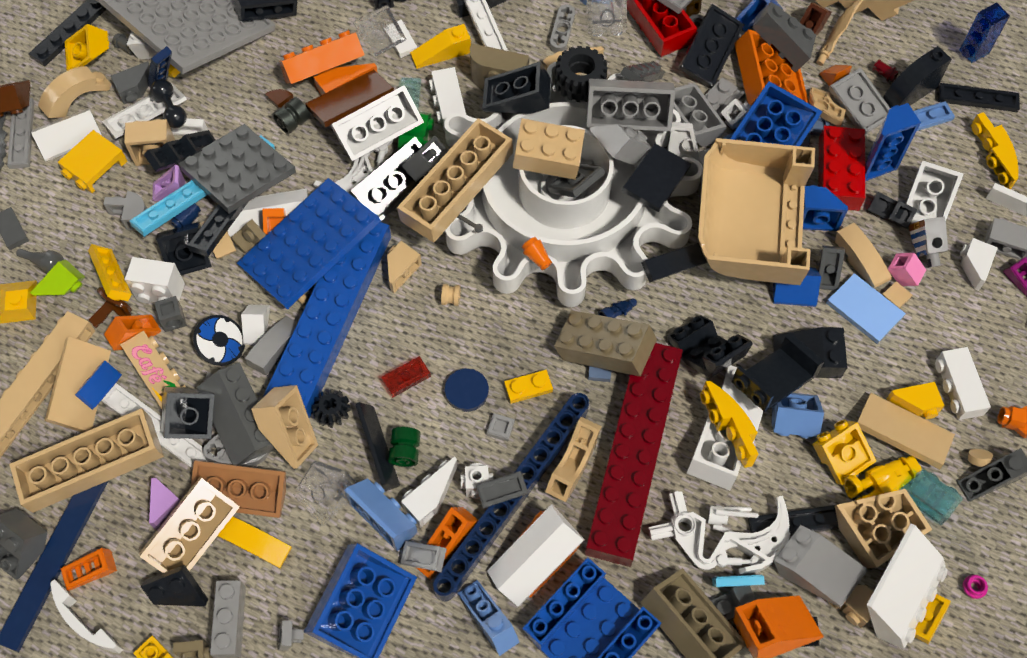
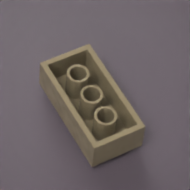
(606, 342)

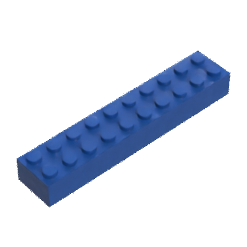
(329, 318)

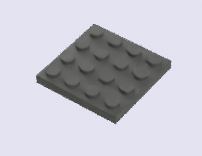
(236, 168)

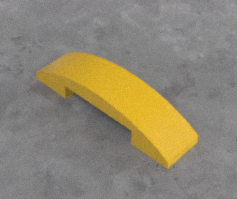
(255, 542)

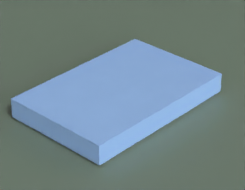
(865, 308)

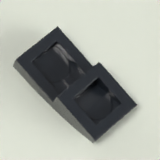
(891, 210)

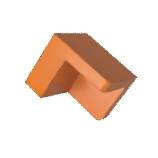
(272, 218)

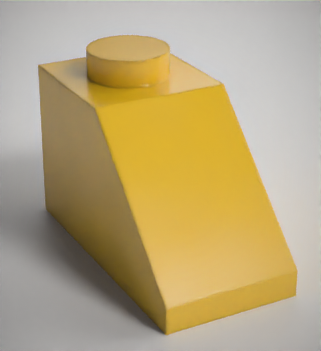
(920, 400)

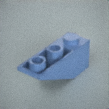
(489, 617)

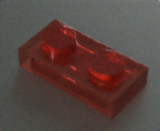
(406, 376)

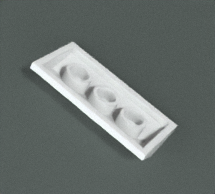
(140, 111)
(253, 209)
(534, 556)

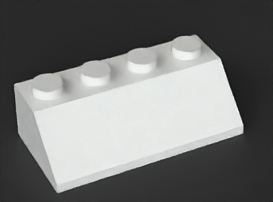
(377, 123)

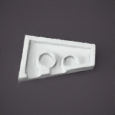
(683, 140)

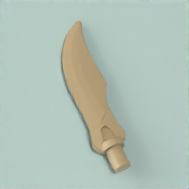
(840, 26)

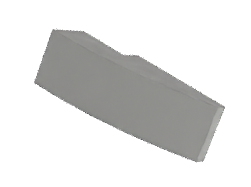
(271, 346)

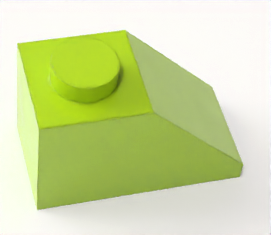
(60, 280)

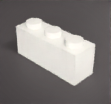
(447, 93)
(962, 383)

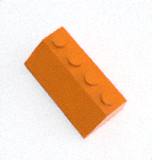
(321, 58)

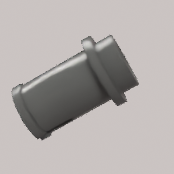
(120, 41)

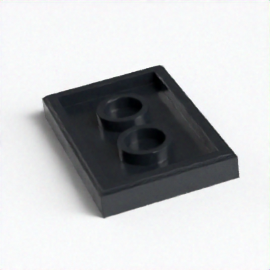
(656, 177)

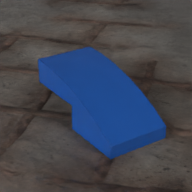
(98, 385)

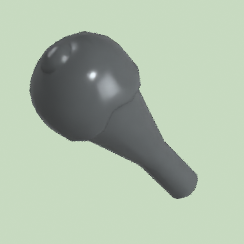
(44, 260)

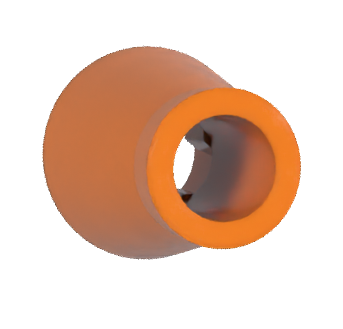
(536, 252)

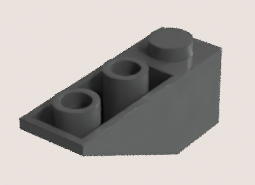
(995, 475)

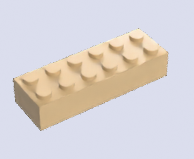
(455, 180)
(86, 460)

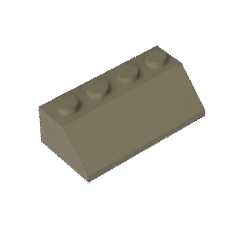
(692, 619)

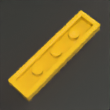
(109, 273)

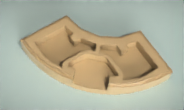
(822, 101)

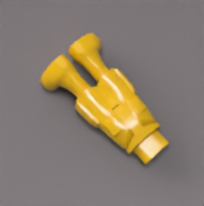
(883, 478)

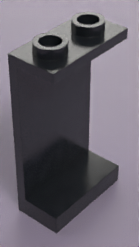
(778, 373)

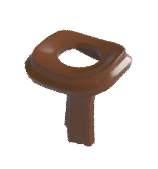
(119, 307)

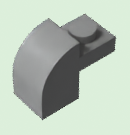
(127, 207)

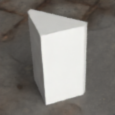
(64, 134)

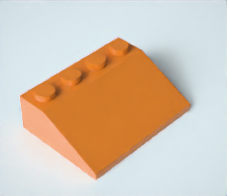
(763, 64)

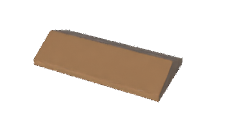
(252, 488)

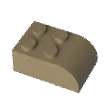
(491, 61)

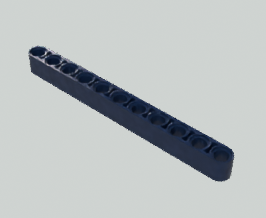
(498, 523)

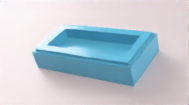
(738, 580)

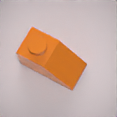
(126, 327)

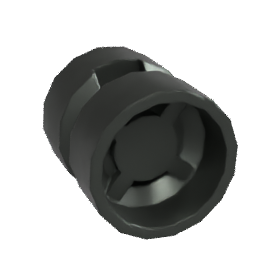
(294, 113)

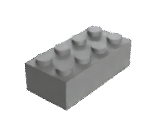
(631, 104)

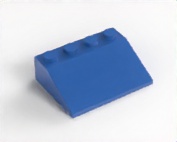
(777, 118)
(360, 603)

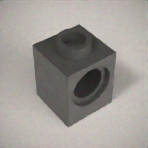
(170, 314)

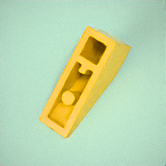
(444, 46)

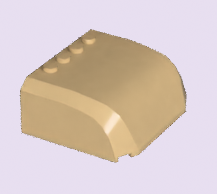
(755, 210)

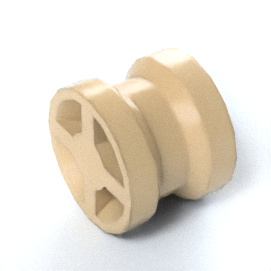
(450, 294)

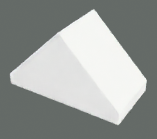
(254, 323)

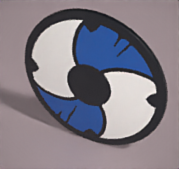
(218, 340)

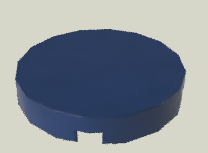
(466, 390)

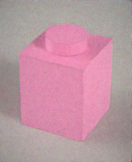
(907, 269)

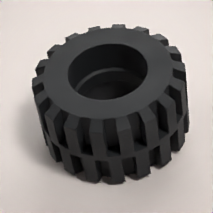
(578, 61)

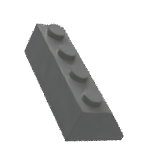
(234, 416)

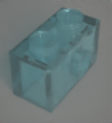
(934, 497)

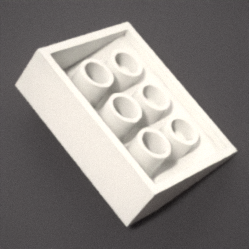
(906, 589)

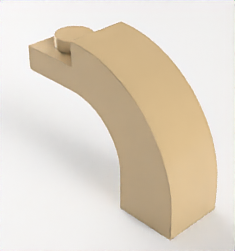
(67, 87)
(574, 460)

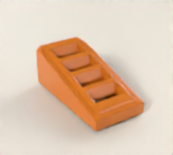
(103, 564)

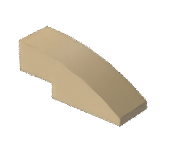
(863, 255)

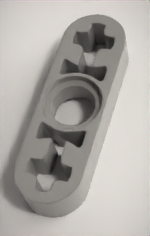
(561, 22)

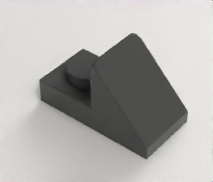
(830, 267)
(736, 597)

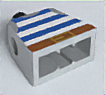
(929, 239)

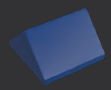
(800, 295)

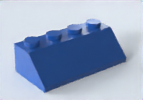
(892, 141)

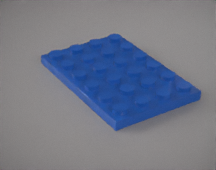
(308, 242)

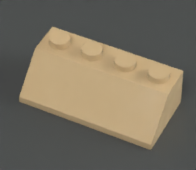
(189, 528)

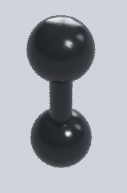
(163, 91)

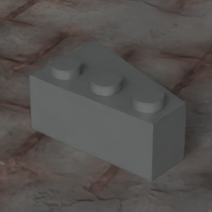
(786, 34)

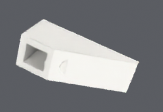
(428, 497)

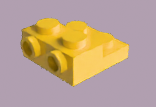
(844, 450)

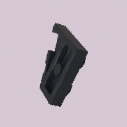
(175, 589)

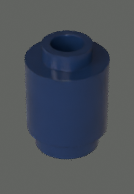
(186, 217)

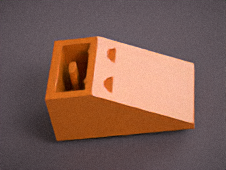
(775, 625)

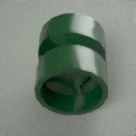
(405, 445)

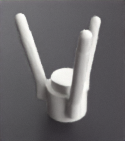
(719, 515)

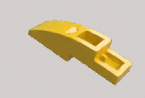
(1001, 155)
(729, 416)

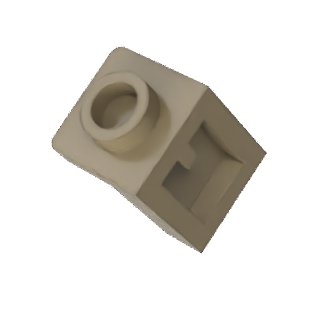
(248, 236)
(192, 648)

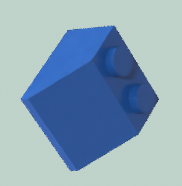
(822, 209)

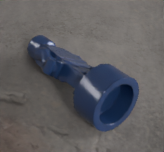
(619, 308)

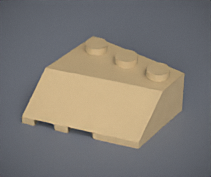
(878, 525)

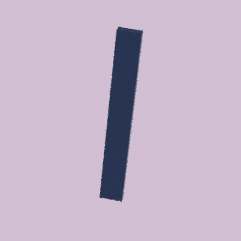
(48, 567)

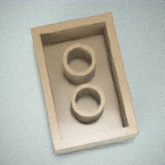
(548, 149)

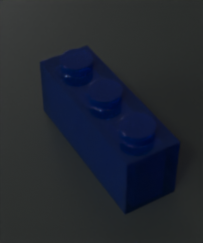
(984, 32)

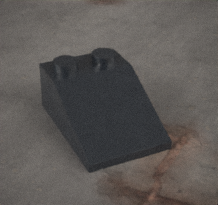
(518, 90)
(824, 342)

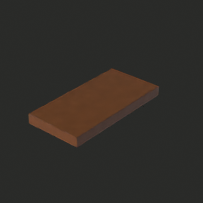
(348, 98)

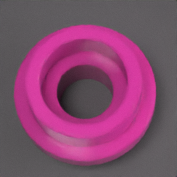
(981, 584)

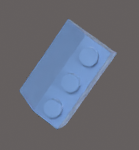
(381, 512)

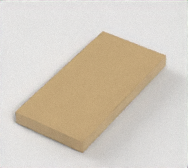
(75, 367)
(905, 430)

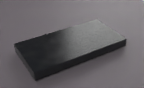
(711, 46)

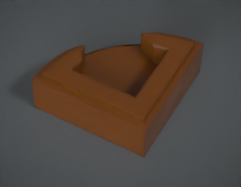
(279, 97)

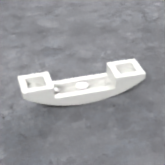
(63, 602)

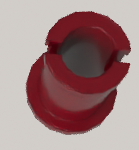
(885, 70)

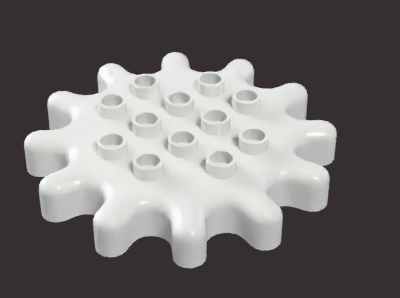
(579, 234)

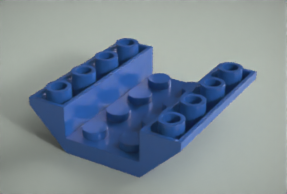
(590, 619)

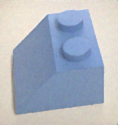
(798, 415)

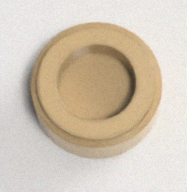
(980, 457)

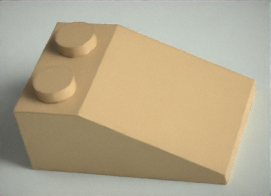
(286, 424)

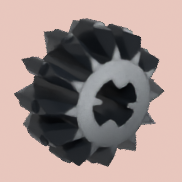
(333, 414)

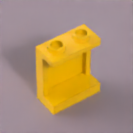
(90, 160)

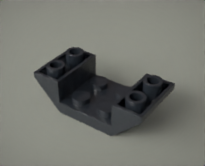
(705, 349)

